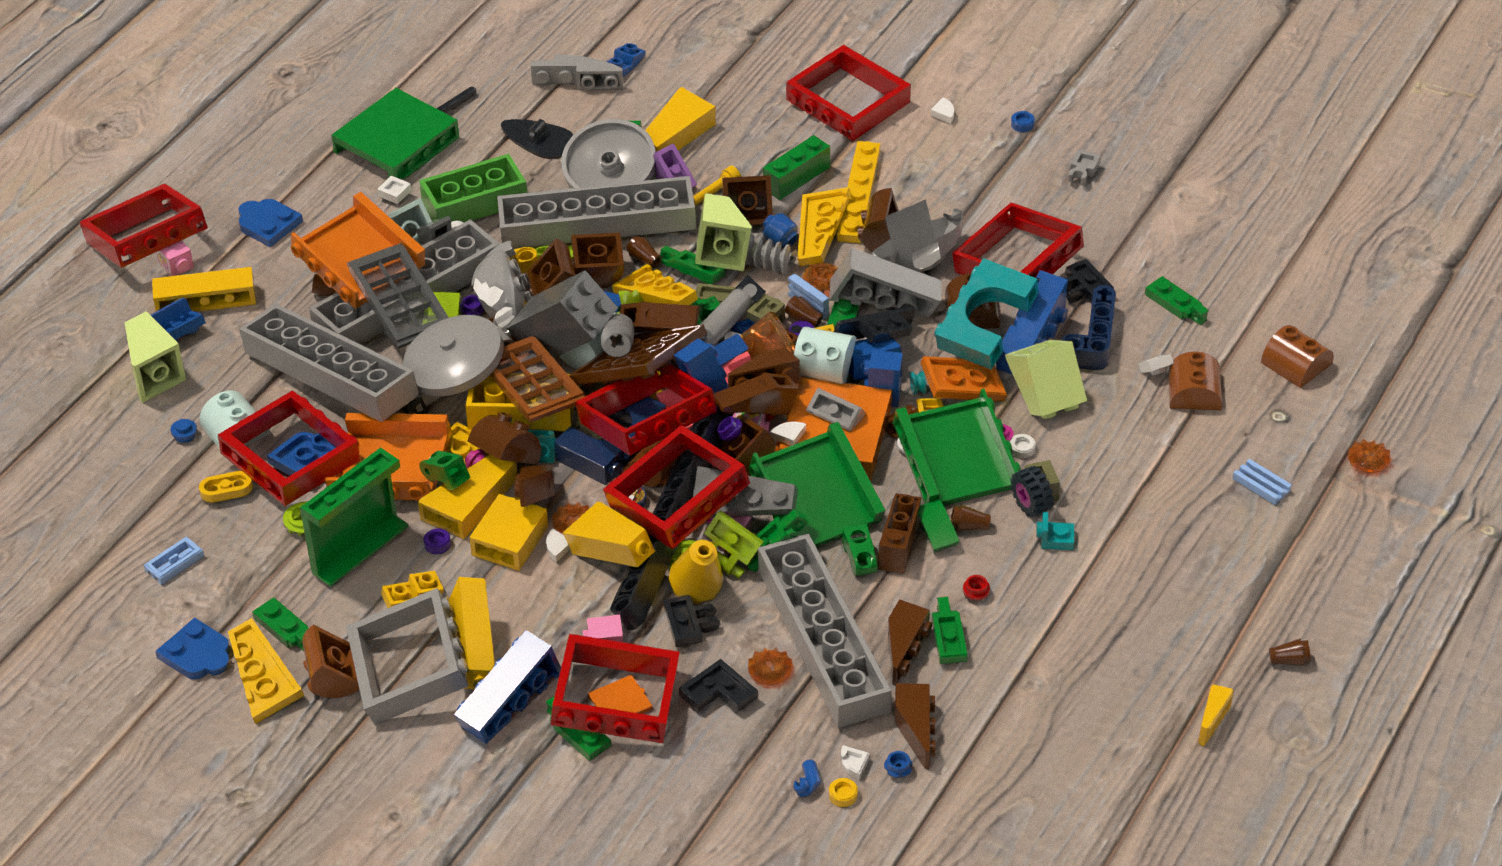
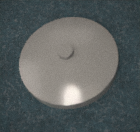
(608, 154)
(454, 354)

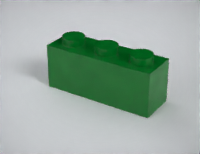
(798, 166)

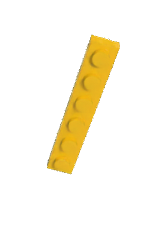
(860, 186)

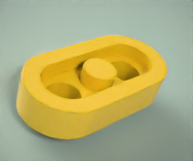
(225, 486)

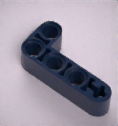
(1094, 349)

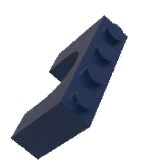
(599, 457)

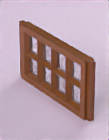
(534, 380)

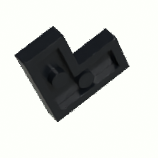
(721, 682)

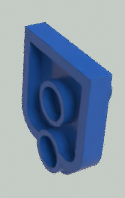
(267, 220)
(299, 452)
(196, 651)

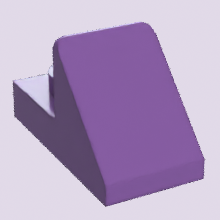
(671, 165)

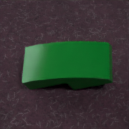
(937, 526)

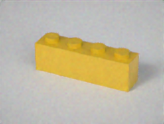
(207, 289)

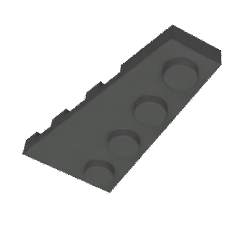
(758, 498)

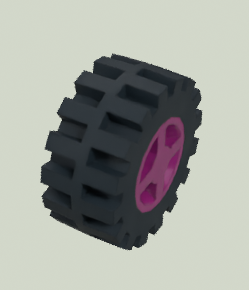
(1032, 491)

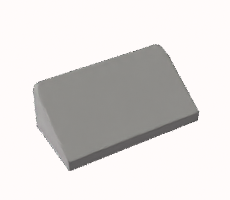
(835, 409)

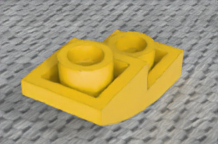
(417, 584)

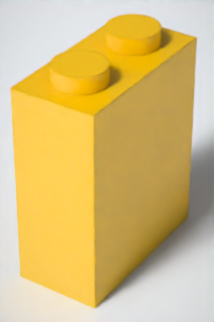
(508, 532)

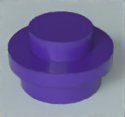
(471, 306)
(729, 428)

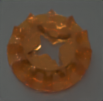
(824, 271)
(1369, 463)
(561, 517)
(762, 673)

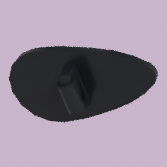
(537, 137)

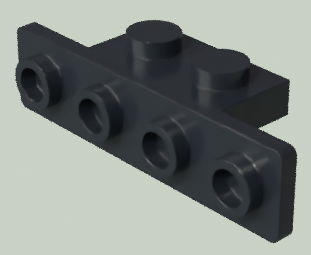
(879, 326)

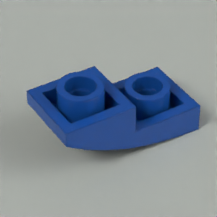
(627, 57)

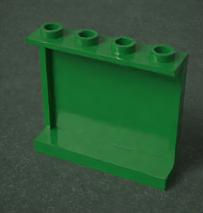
(397, 133)
(957, 450)
(829, 484)
(352, 518)

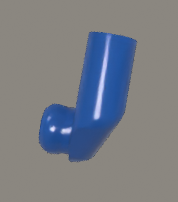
(810, 782)

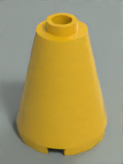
(697, 572)

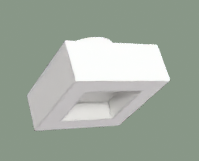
(394, 189)
(1156, 365)

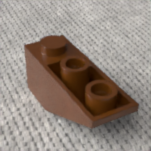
(659, 316)
(772, 362)
(763, 394)
(534, 484)
(898, 533)
(906, 630)
(913, 718)

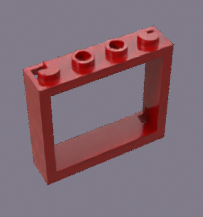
(895, 89)
(140, 208)
(1066, 238)
(697, 405)
(309, 477)
(698, 508)
(620, 657)

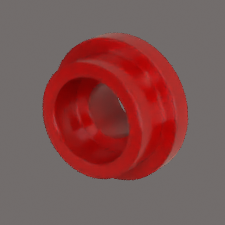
(976, 587)

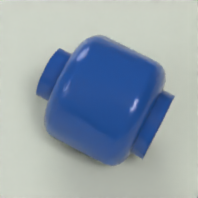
(780, 229)

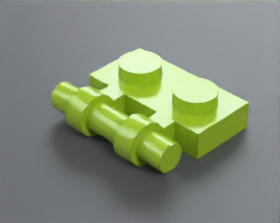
(735, 539)

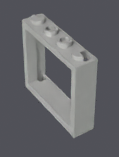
(423, 690)

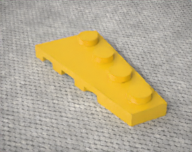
(818, 223)
(655, 287)
(263, 674)

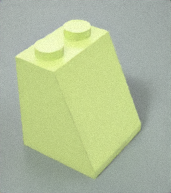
(722, 234)
(153, 356)
(1048, 377)

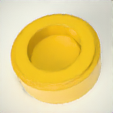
(843, 792)

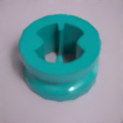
(917, 382)

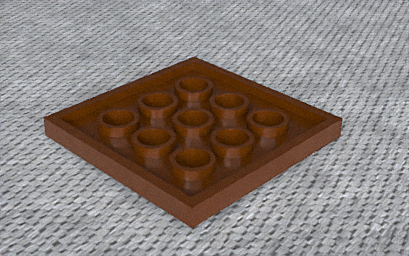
(646, 355)

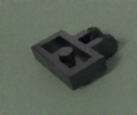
(1086, 279)
(689, 621)

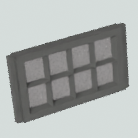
(397, 293)

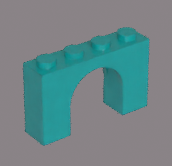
(987, 284)

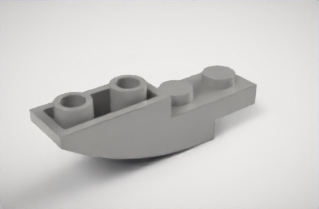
(579, 70)

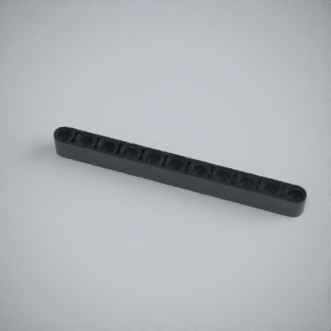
(642, 582)

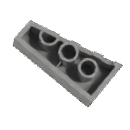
(884, 283)

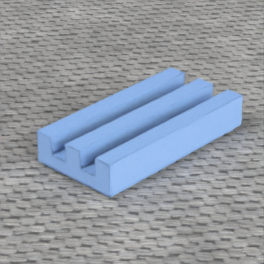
(812, 295)
(1264, 479)
(176, 563)

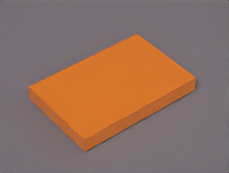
(961, 379)

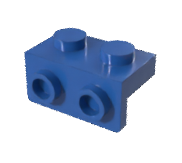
(179, 319)

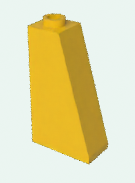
(681, 120)
(464, 507)
(608, 537)
(473, 622)

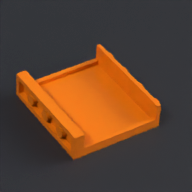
(349, 237)
(866, 435)
(406, 438)

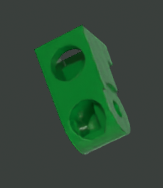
(445, 468)
(859, 550)

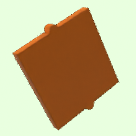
(622, 695)

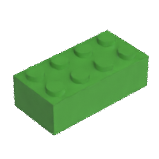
(472, 189)

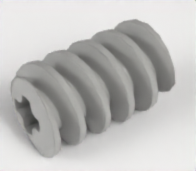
(770, 257)
(617, 335)

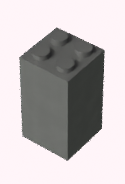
(564, 315)

